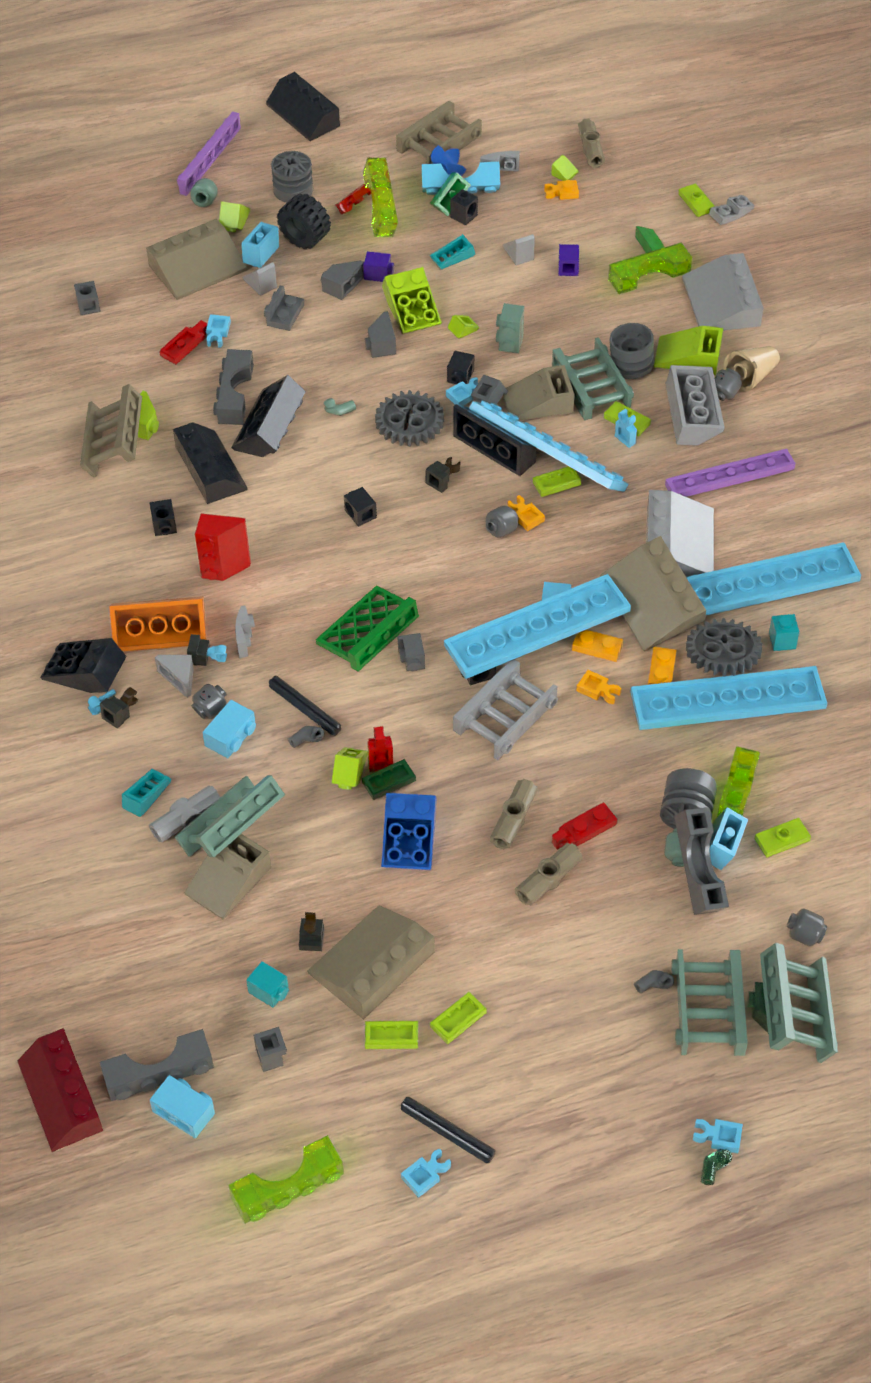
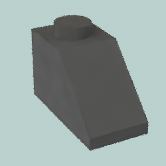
(342, 278)
(381, 337)

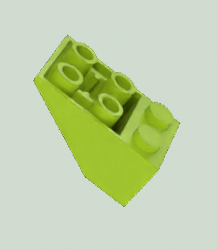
(411, 300)
(690, 347)

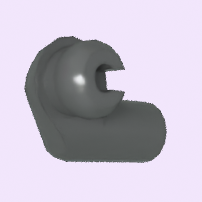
(307, 734)
(654, 979)

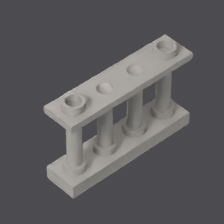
(496, 690)

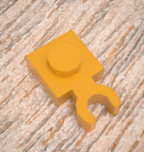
(564, 189)
(528, 515)
(595, 685)

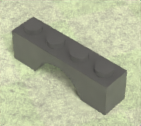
(236, 369)
(704, 886)
(127, 1077)

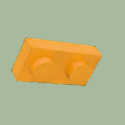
(597, 645)
(662, 665)

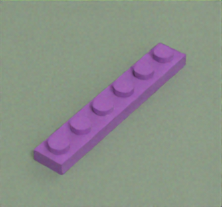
(209, 153)
(731, 473)

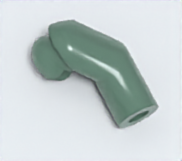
(331, 407)

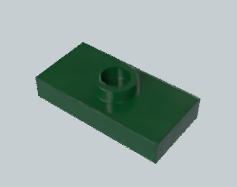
(388, 779)

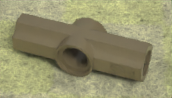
(591, 143)
(509, 824)
(539, 883)

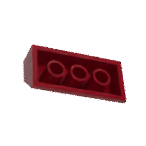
(59, 1091)

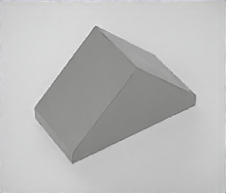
(521, 249)
(262, 279)
(177, 670)

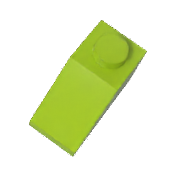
(233, 216)
(148, 420)
(349, 767)

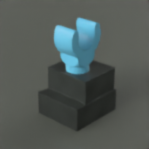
(201, 650)

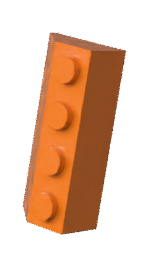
(157, 623)

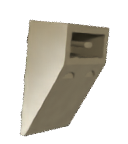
(541, 394)
(229, 876)

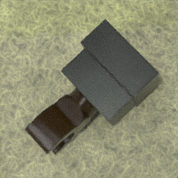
(438, 474)
(117, 711)
(311, 933)

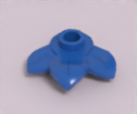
(448, 159)

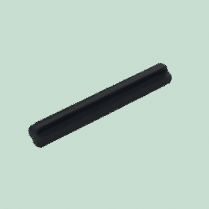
(305, 705)
(448, 1130)

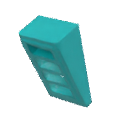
(466, 252)
(139, 805)

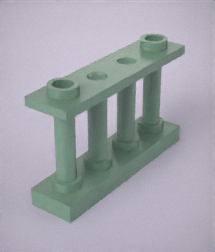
(581, 399)
(229, 816)
(781, 1012)
(734, 1013)

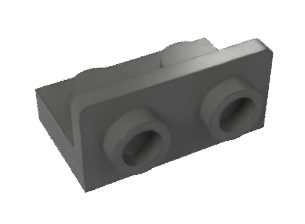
(283, 310)

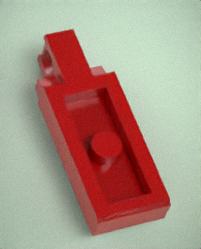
(354, 197)
(184, 342)
(379, 750)
(585, 826)

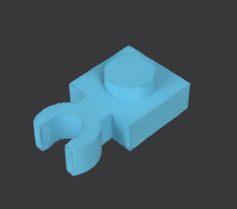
(217, 327)
(461, 392)
(625, 430)
(723, 1134)
(423, 1174)

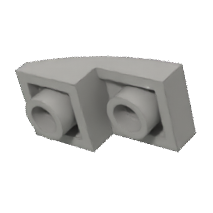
(508, 159)
(733, 210)
(243, 631)

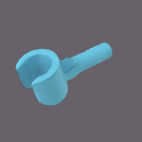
(94, 702)

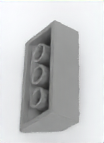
(694, 404)

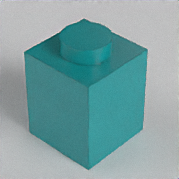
(784, 632)
(267, 984)

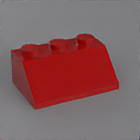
(222, 546)

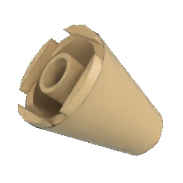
(752, 364)

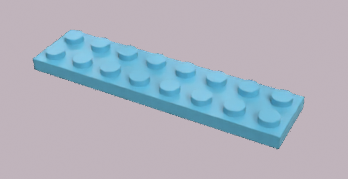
(546, 443)
(775, 578)
(536, 626)
(728, 697)

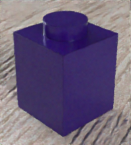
(568, 260)
(377, 266)

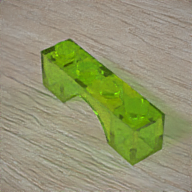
(384, 213)
(670, 260)
(258, 1196)

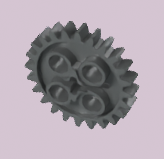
(396, 413)
(724, 647)

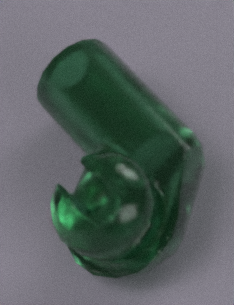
(713, 1163)

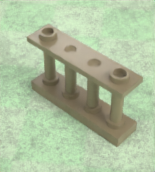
(435, 122)
(125, 436)

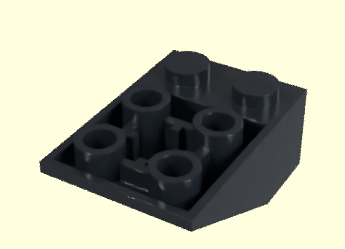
(85, 665)

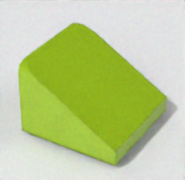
(563, 169)
(462, 326)

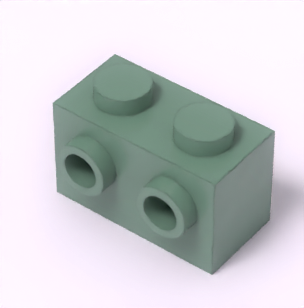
(510, 328)

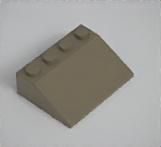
(195, 259)
(658, 594)
(373, 959)

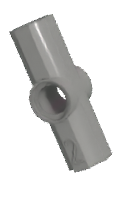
(183, 813)

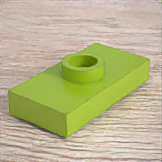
(696, 199)
(641, 423)
(556, 481)
(782, 837)
(458, 1017)
(391, 1034)

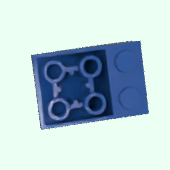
(409, 831)

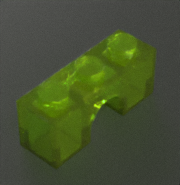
(739, 781)

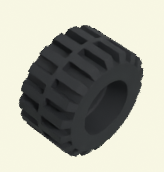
(303, 221)

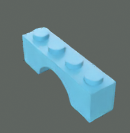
(485, 178)

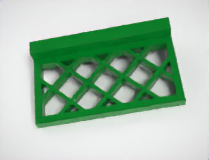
(380, 634)

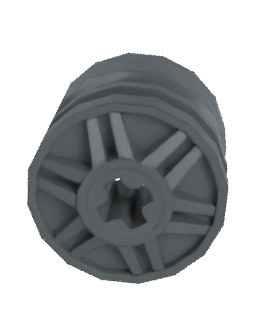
(291, 175)
(632, 350)
(685, 791)

